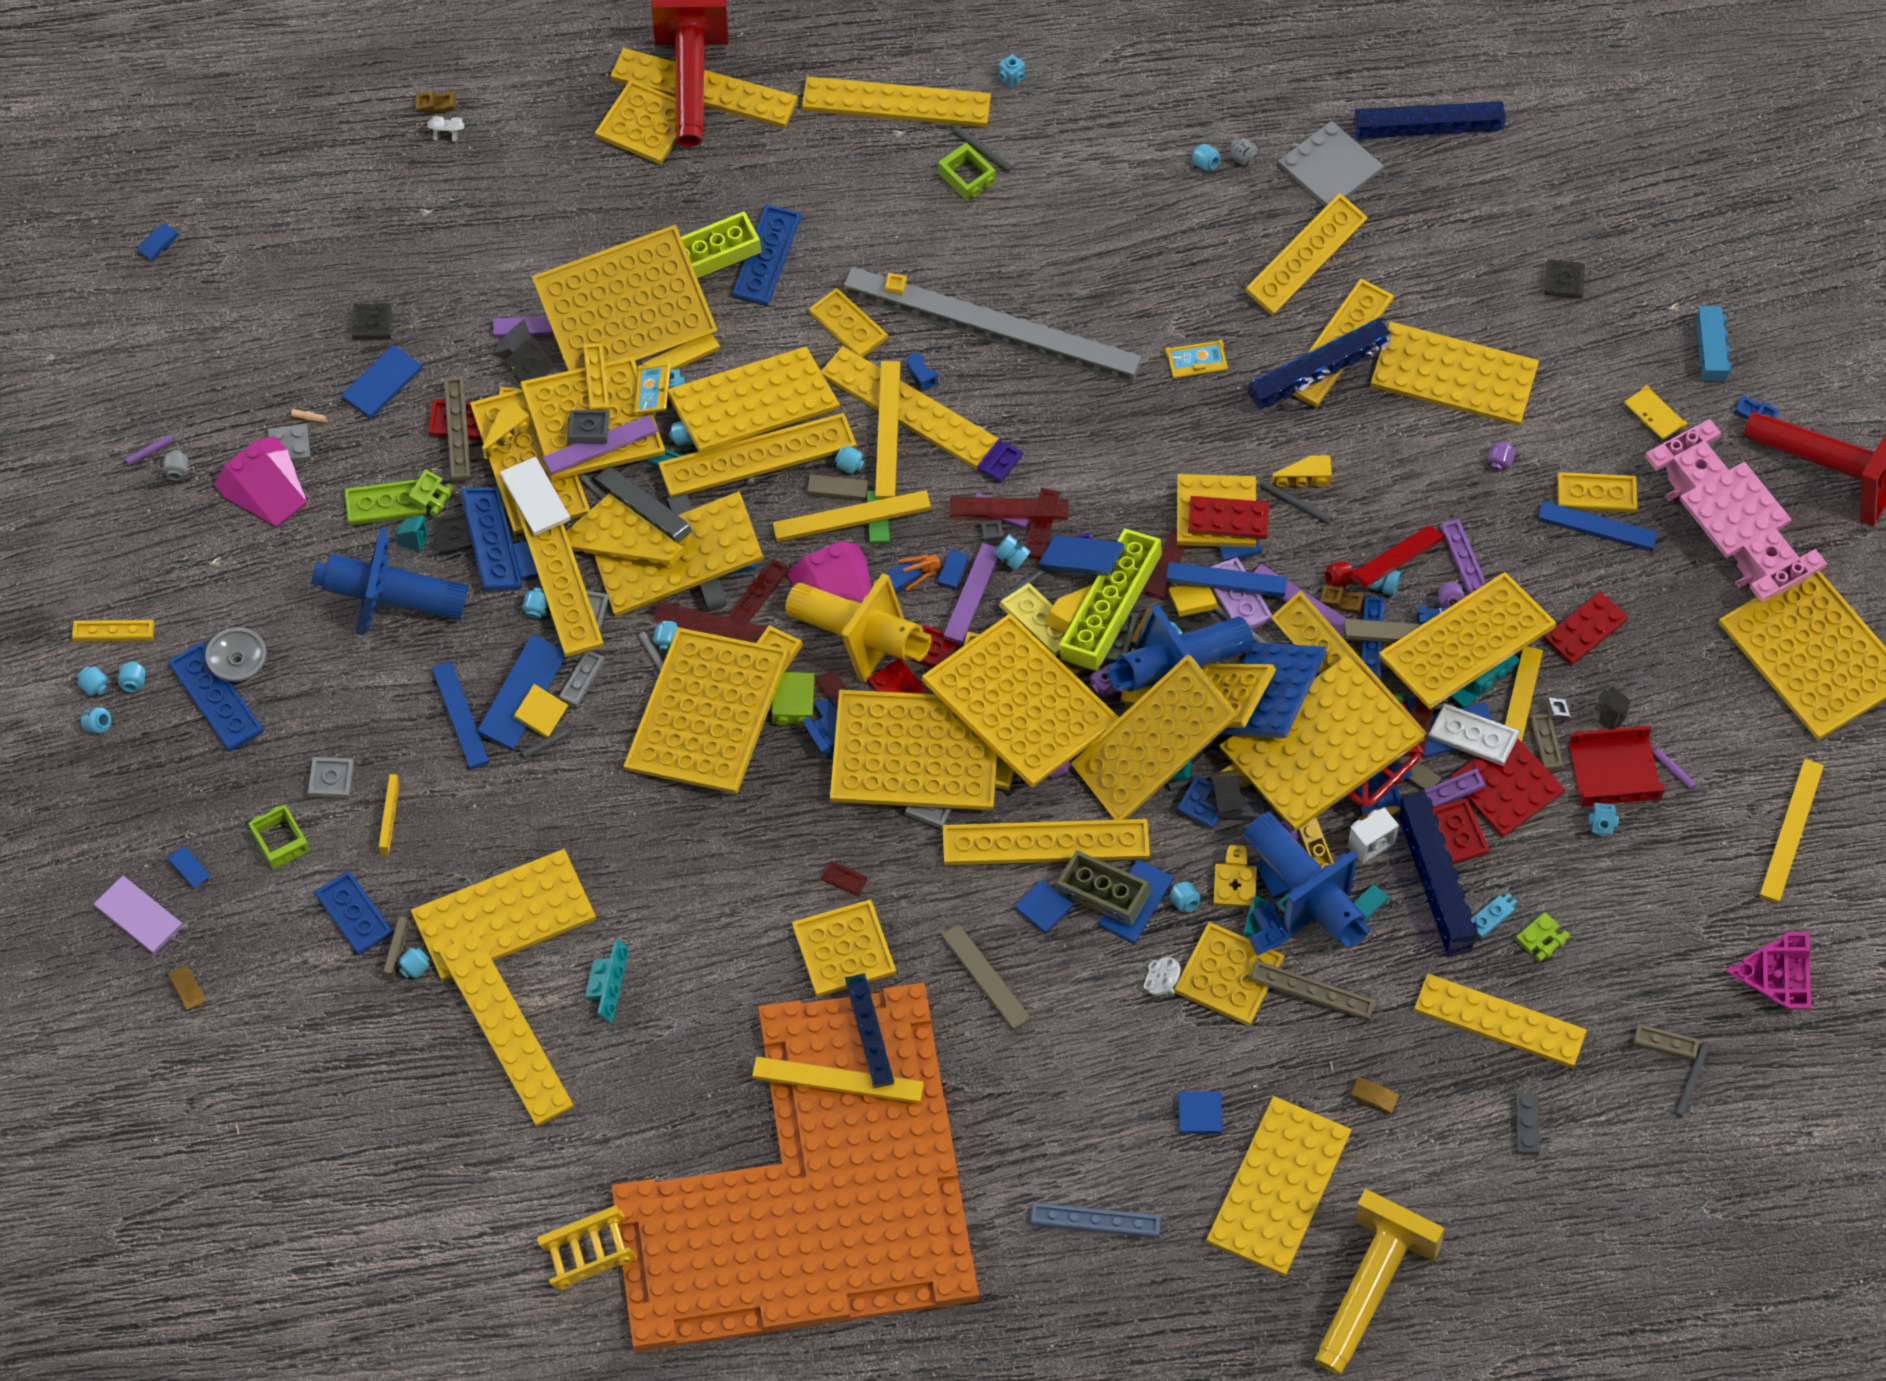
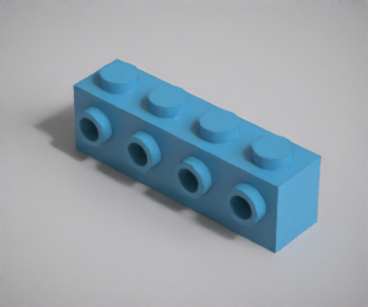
(1712, 343)

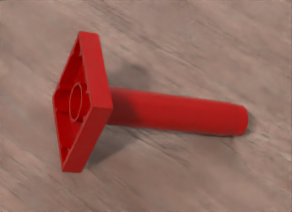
(689, 28)
(1829, 453)

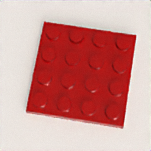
(1512, 790)

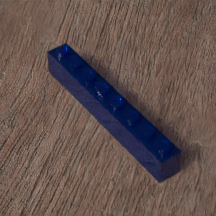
(1429, 119)
(1319, 364)

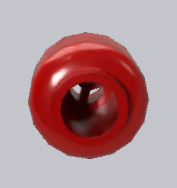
(1339, 574)

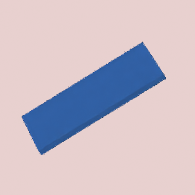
(762, 271)
(491, 538)
(536, 666)
(216, 698)

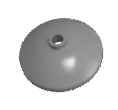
(236, 645)

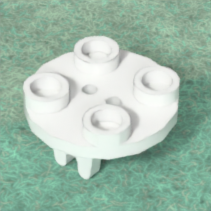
(438, 124)
(1162, 976)

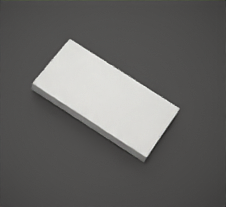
(535, 496)
(1473, 734)

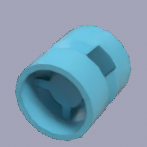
(1011, 552)
(1388, 583)

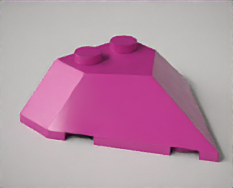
(1780, 971)

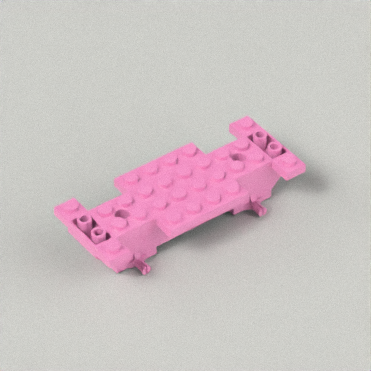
(1734, 512)

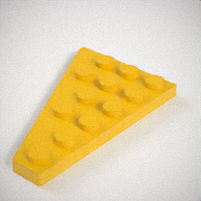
(621, 533)

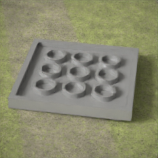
(1330, 164)

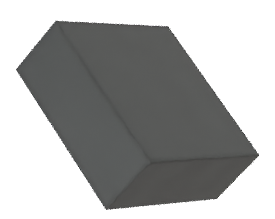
(992, 530)
(1557, 709)

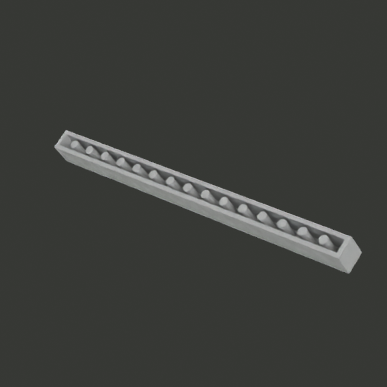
(995, 326)

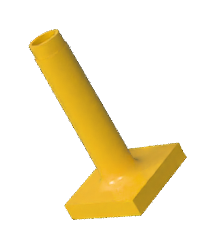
(1395, 1233)

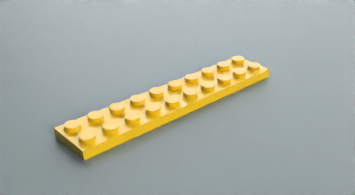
(719, 90)
(896, 101)
(916, 410)
(756, 455)
(563, 589)
(1307, 626)
(1045, 841)
(506, 1029)

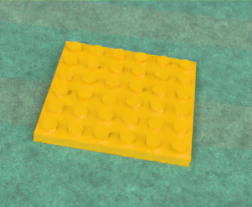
(554, 396)

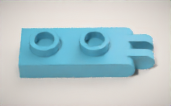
(1494, 914)

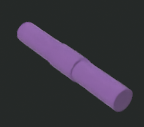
(149, 450)
(1675, 769)

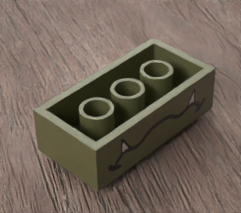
(1104, 888)

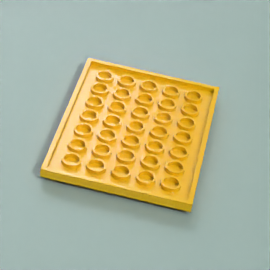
(628, 298)
(1813, 653)
(1020, 700)
(707, 710)
(1334, 746)
(908, 753)

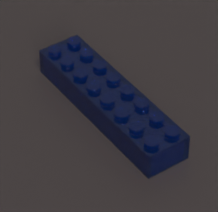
(1437, 874)

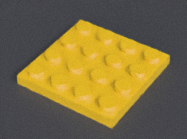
(641, 122)
(1211, 486)
(1241, 686)
(842, 946)
(1221, 973)

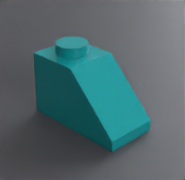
(413, 533)

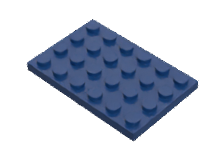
(1286, 691)

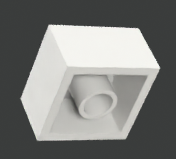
(1373, 835)

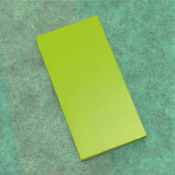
(381, 503)

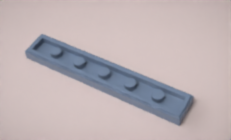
(1095, 1220)

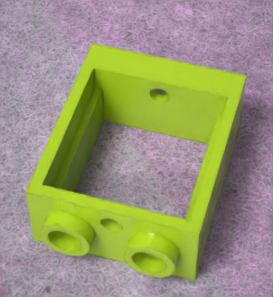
(957, 158)
(286, 853)

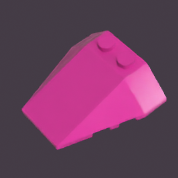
(263, 481)
(835, 569)

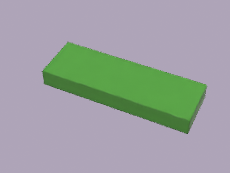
(880, 529)

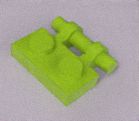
(424, 489)
(1538, 933)

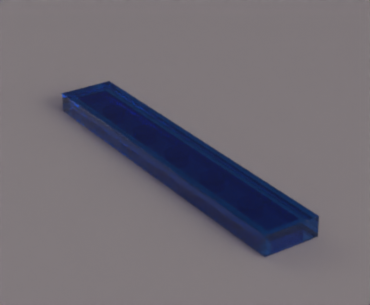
(869, 1031)

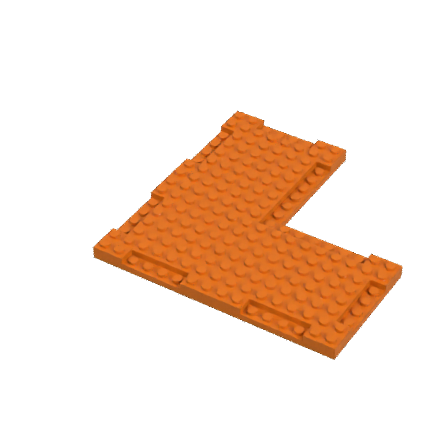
(840, 1231)

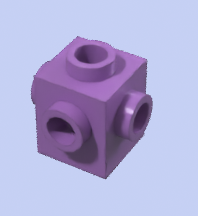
(1101, 684)

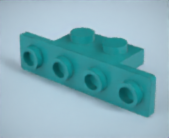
(1484, 683)
(606, 980)

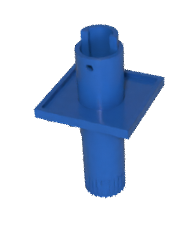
(387, 585)
(1162, 648)
(1313, 890)

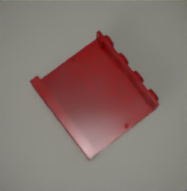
(1615, 766)

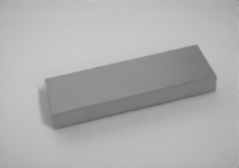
(581, 678)

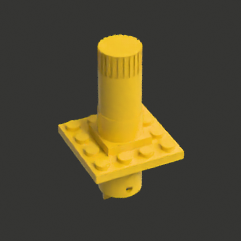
(866, 628)

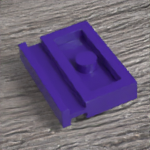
(1000, 461)

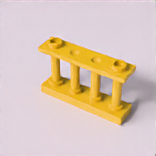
(572, 1233)

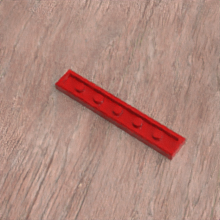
(1397, 556)

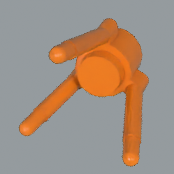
(927, 563)

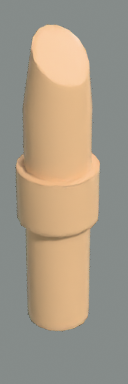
(308, 416)

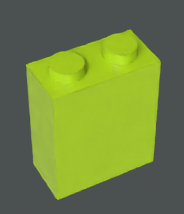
(793, 699)

